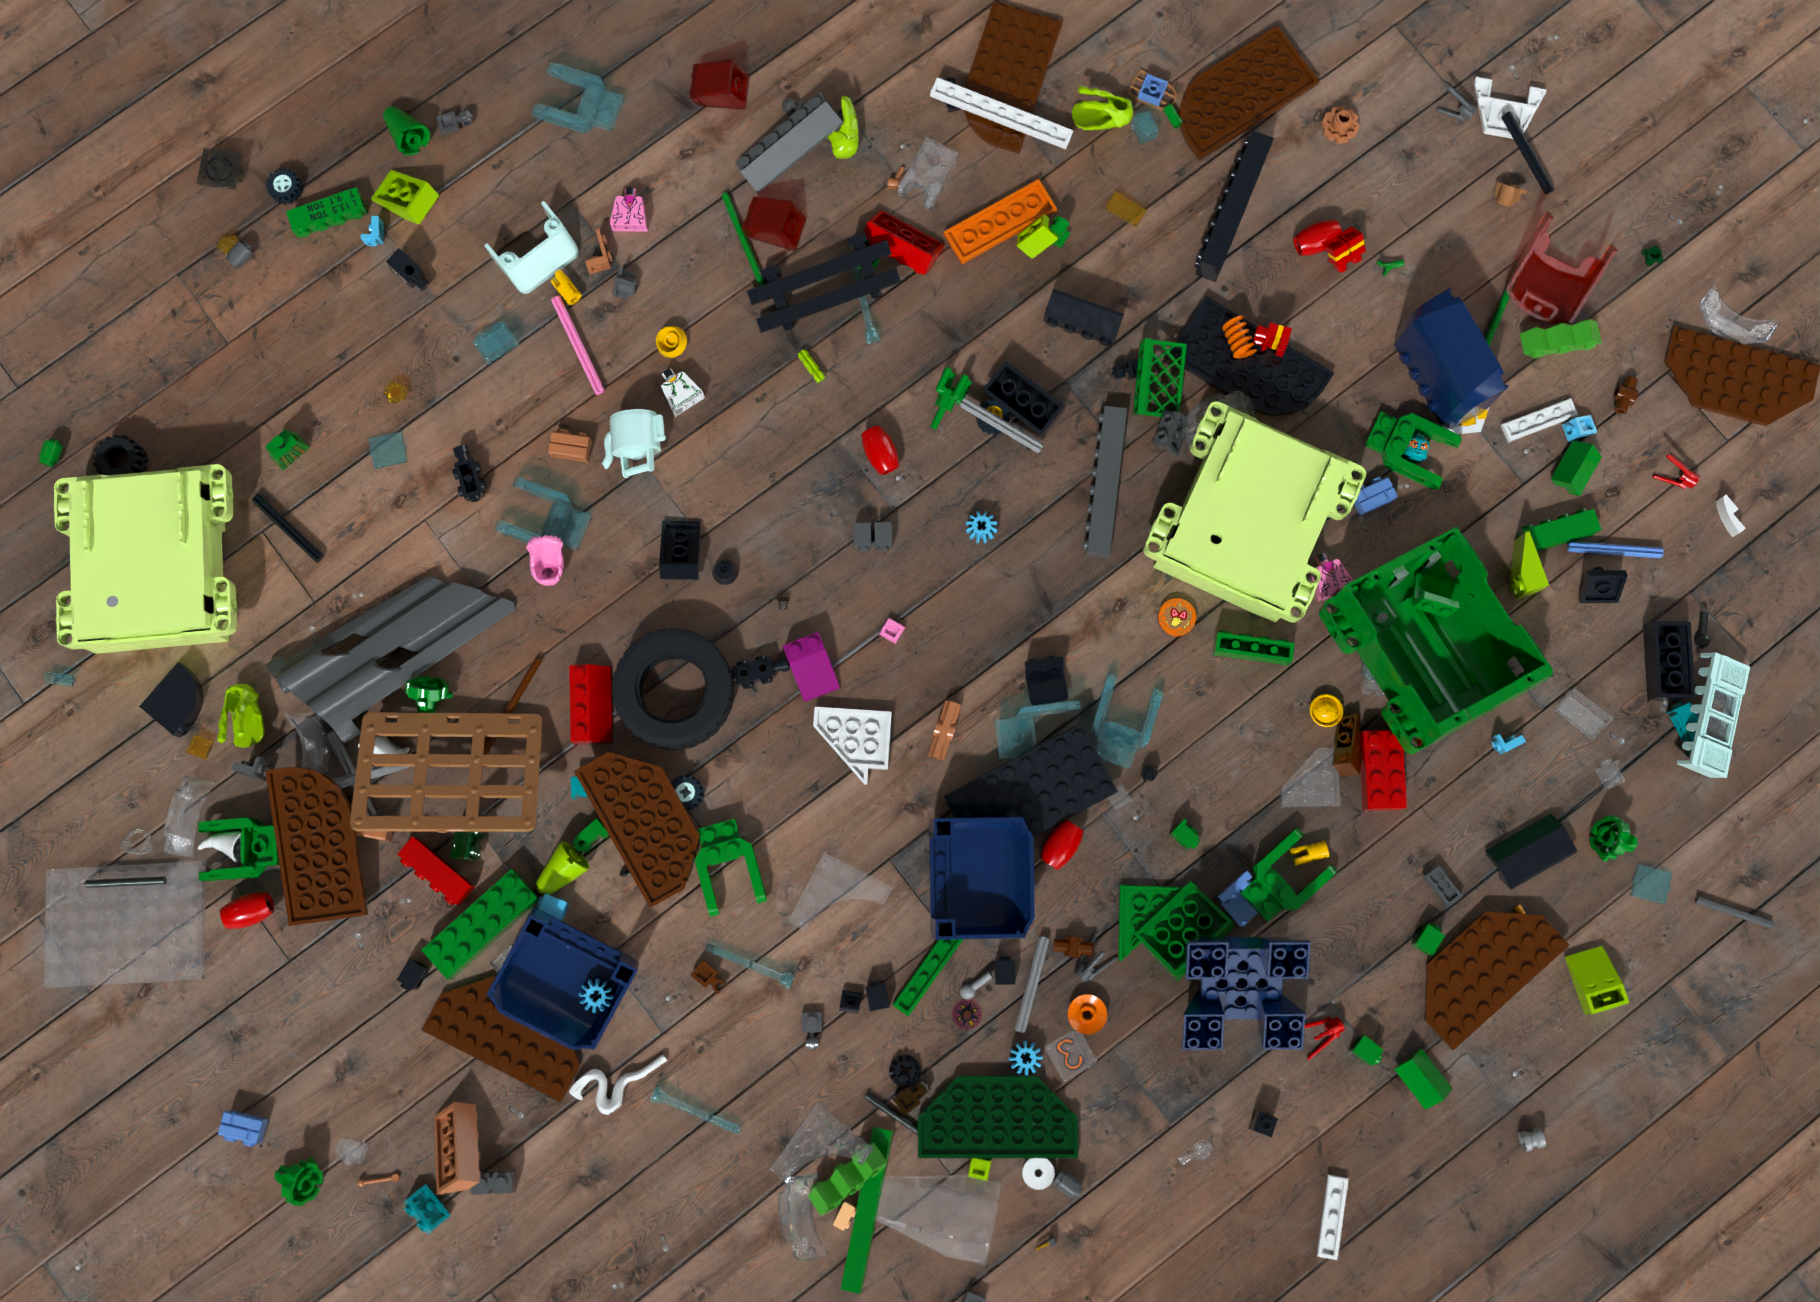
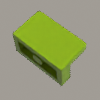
(1036, 237)

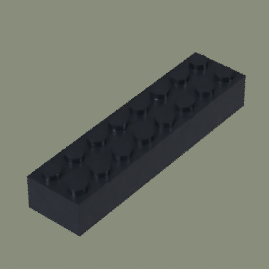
(1232, 205)

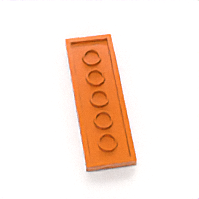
(999, 221)

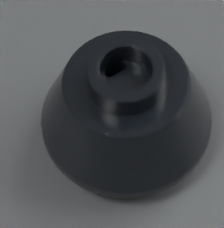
(729, 575)

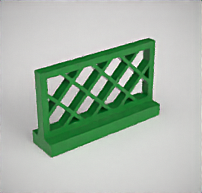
(1144, 373)

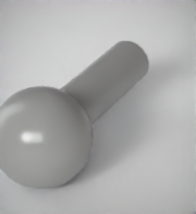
(968, 990)

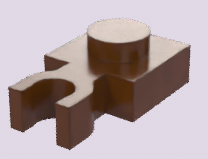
(706, 974)

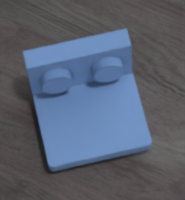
(1234, 902)

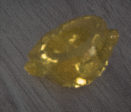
(231, 241)
(390, 392)

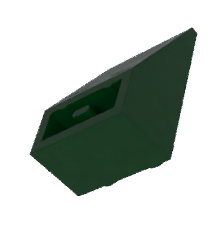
(466, 846)

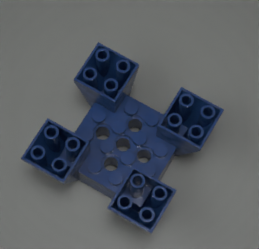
(1244, 982)

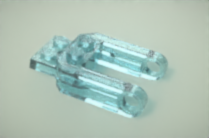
(596, 107)
(561, 521)
(1018, 733)
(1117, 742)

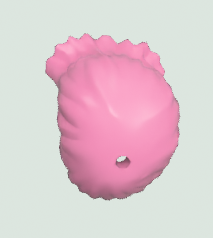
(546, 559)

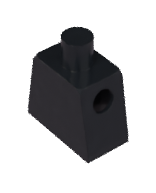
(402, 266)

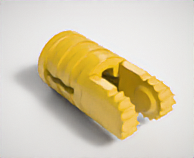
(565, 287)
(1313, 852)

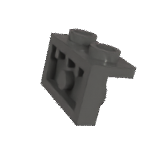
(1170, 431)
(254, 770)

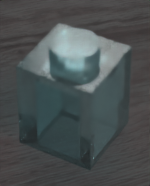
(1144, 127)

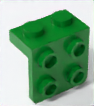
(1433, 596)

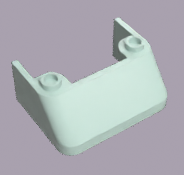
(542, 260)

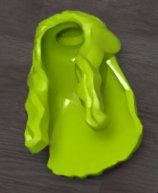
(1097, 115)
(846, 139)
(246, 716)

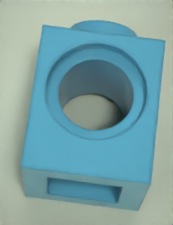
(553, 906)

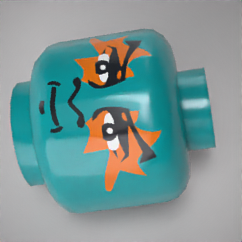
(1417, 449)

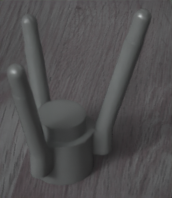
(1466, 110)
(1085, 970)

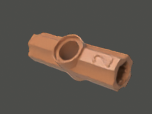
(944, 730)

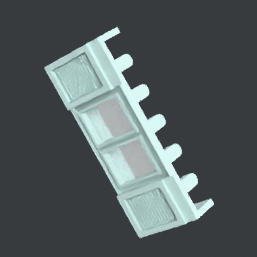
(1717, 716)

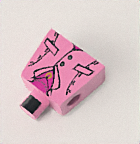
(629, 212)
(1333, 577)

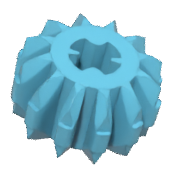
(981, 534)
(591, 990)
(1031, 1055)

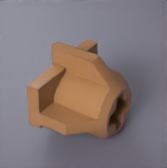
(1508, 194)

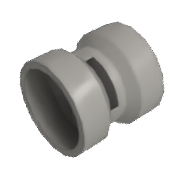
(1532, 1139)

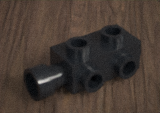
(468, 481)
(754, 674)

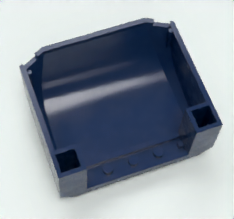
(1449, 360)
(980, 878)
(546, 974)

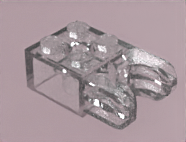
(927, 176)

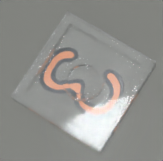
(1070, 1055)

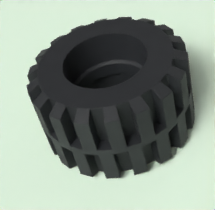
(112, 448)

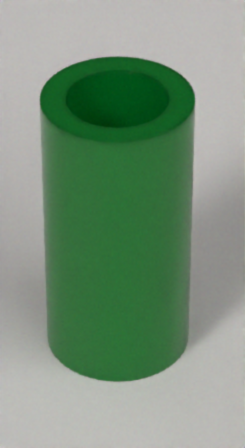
(1173, 116)

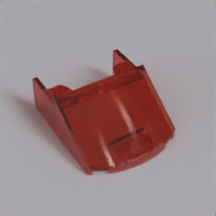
(1548, 285)

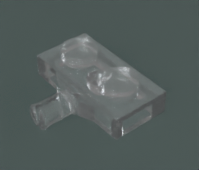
(1198, 1151)

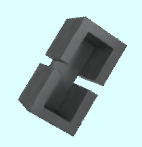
(883, 536)
(500, 1183)

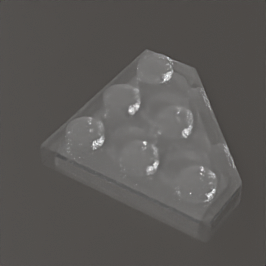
(1313, 783)

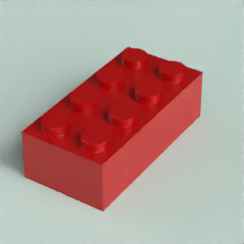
(1382, 772)

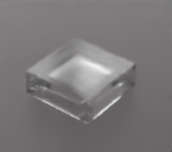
(1120, 798)

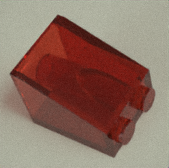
(719, 85)
(774, 222)

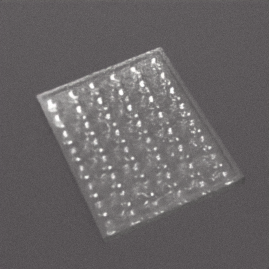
(124, 930)

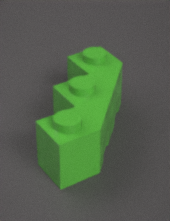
(1560, 339)
(845, 1181)

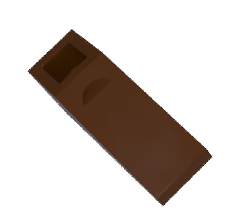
(1347, 750)

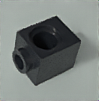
(1005, 971)
(412, 975)
(877, 996)
(1263, 1123)

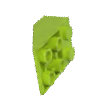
(1596, 981)

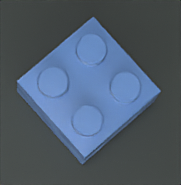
(1152, 90)

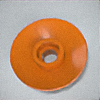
(1097, 1011)

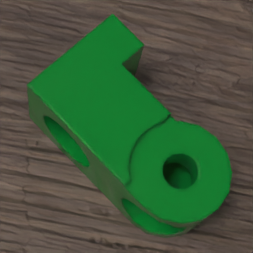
(1060, 227)
(585, 839)

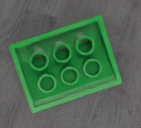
(1182, 919)

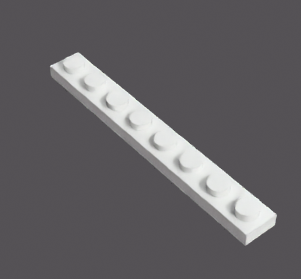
(1001, 113)

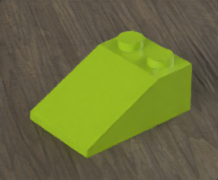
(405, 196)
(1527, 572)

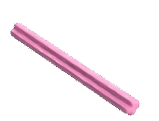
(578, 345)

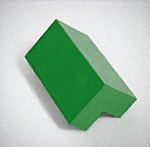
(1576, 467)
(1423, 1079)

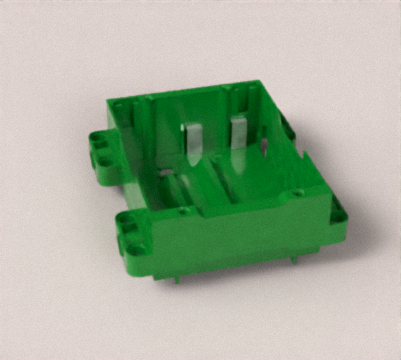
(1428, 665)

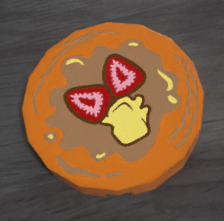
(1177, 617)

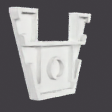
(1493, 109)

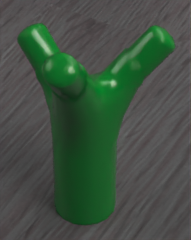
(1390, 265)

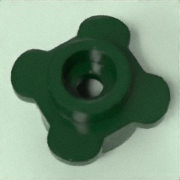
(1656, 252)

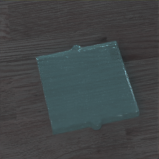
(387, 450)
(1651, 884)

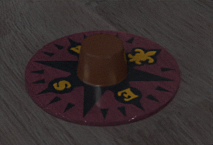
(966, 1014)

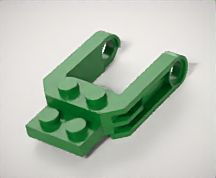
(1392, 437)
(722, 844)
(257, 848)
(1270, 892)

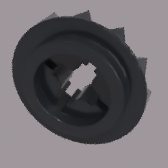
(914, 1072)

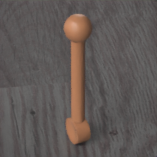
(395, 1177)

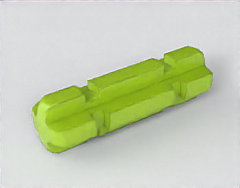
(811, 366)

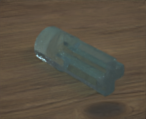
(59, 679)

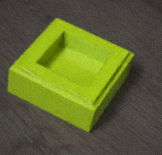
(979, 1168)

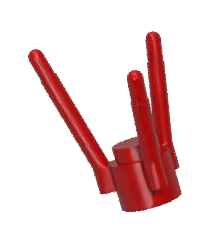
(1687, 477)
(1332, 1027)

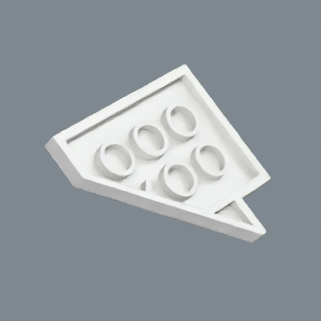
(857, 737)

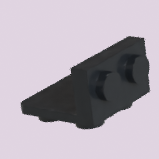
(1046, 680)

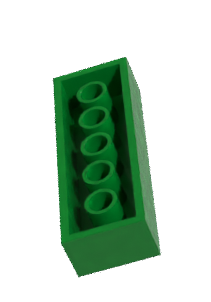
(481, 924)

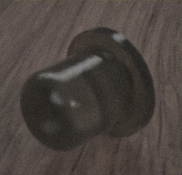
(783, 602)

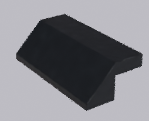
(1531, 851)

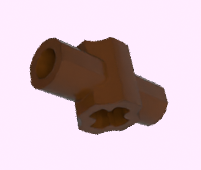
(1626, 395)
(1073, 947)

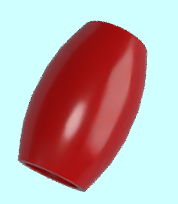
(1311, 238)
(880, 450)
(1061, 844)
(247, 910)

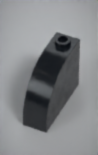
(176, 700)

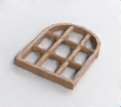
(1138, 89)

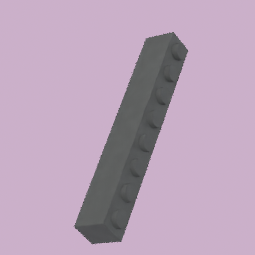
(1106, 482)

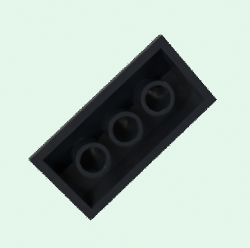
(1083, 318)
(1024, 398)
(1669, 660)

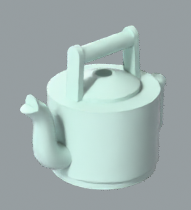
(634, 436)

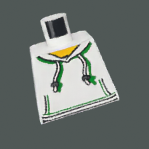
(680, 391)

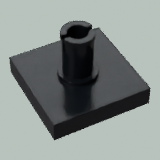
(1602, 586)

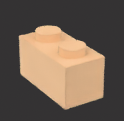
(844, 1215)

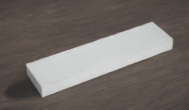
(1539, 420)
(1332, 1217)

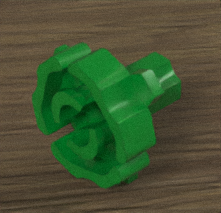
(427, 692)
(1615, 838)
(298, 1183)

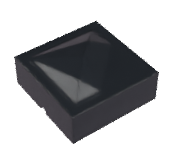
(850, 1001)

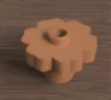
(1340, 125)

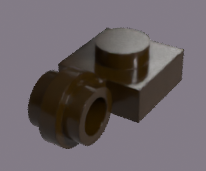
(908, 1099)

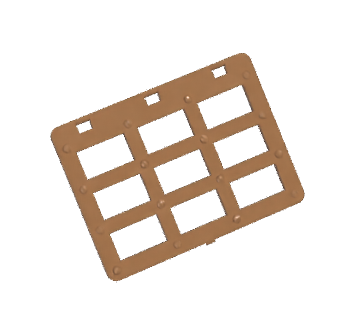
(435, 725)

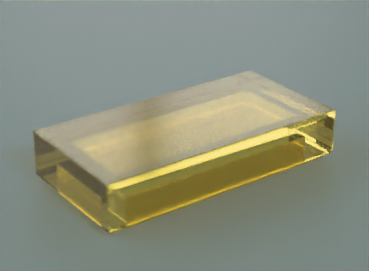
(1125, 209)

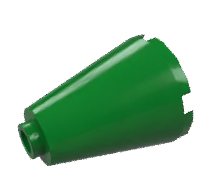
(406, 131)

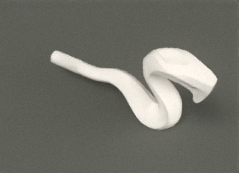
(603, 1104)

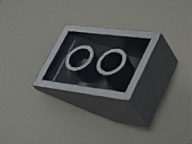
(680, 550)

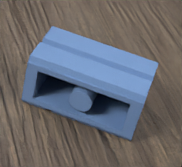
(1375, 495)
(242, 1127)

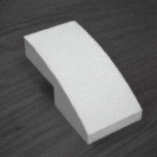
(1725, 510)

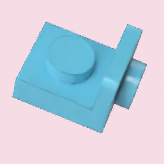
(376, 231)
(1579, 427)
(1510, 743)

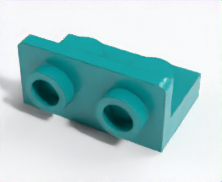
(426, 1209)

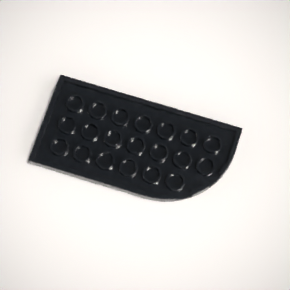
(1271, 381)
(1039, 784)

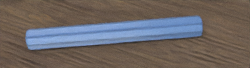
(1615, 549)

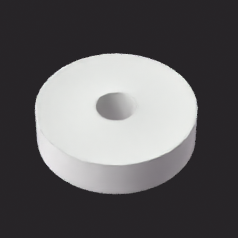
(1042, 1181)

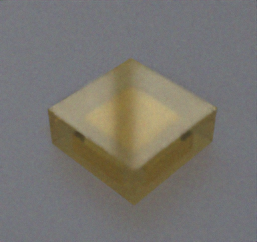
(200, 747)

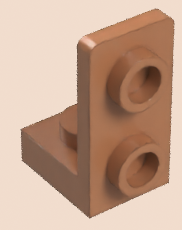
(600, 263)

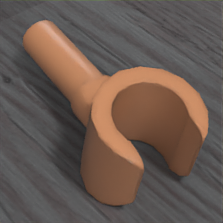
(893, 183)

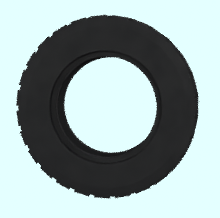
(648, 653)

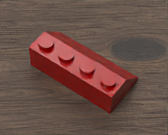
(906, 243)
(590, 704)

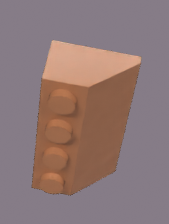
(456, 1148)

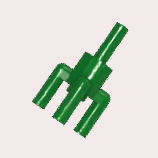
(948, 395)

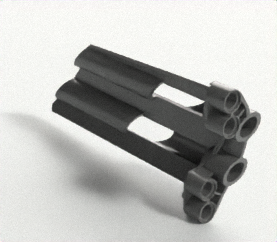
(423, 618)

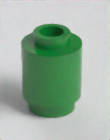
(50, 452)

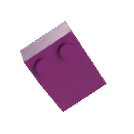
(811, 667)

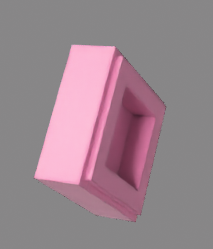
(892, 630)

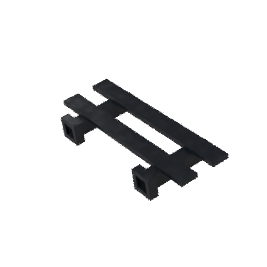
(777, 287)

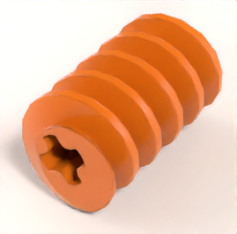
(1237, 337)

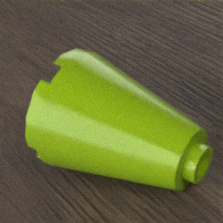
(561, 869)

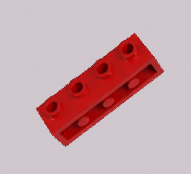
(436, 871)

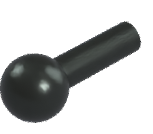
(1702, 639)

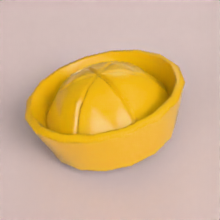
(671, 341)
(1326, 710)

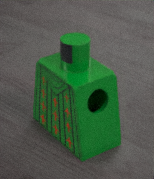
(286, 448)

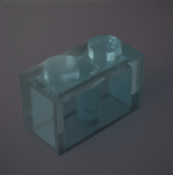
(495, 342)

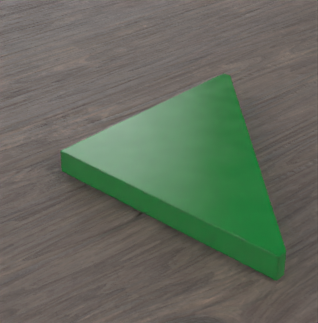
(1136, 908)

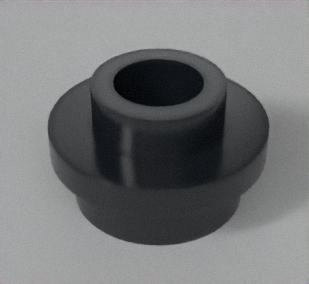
(1149, 773)

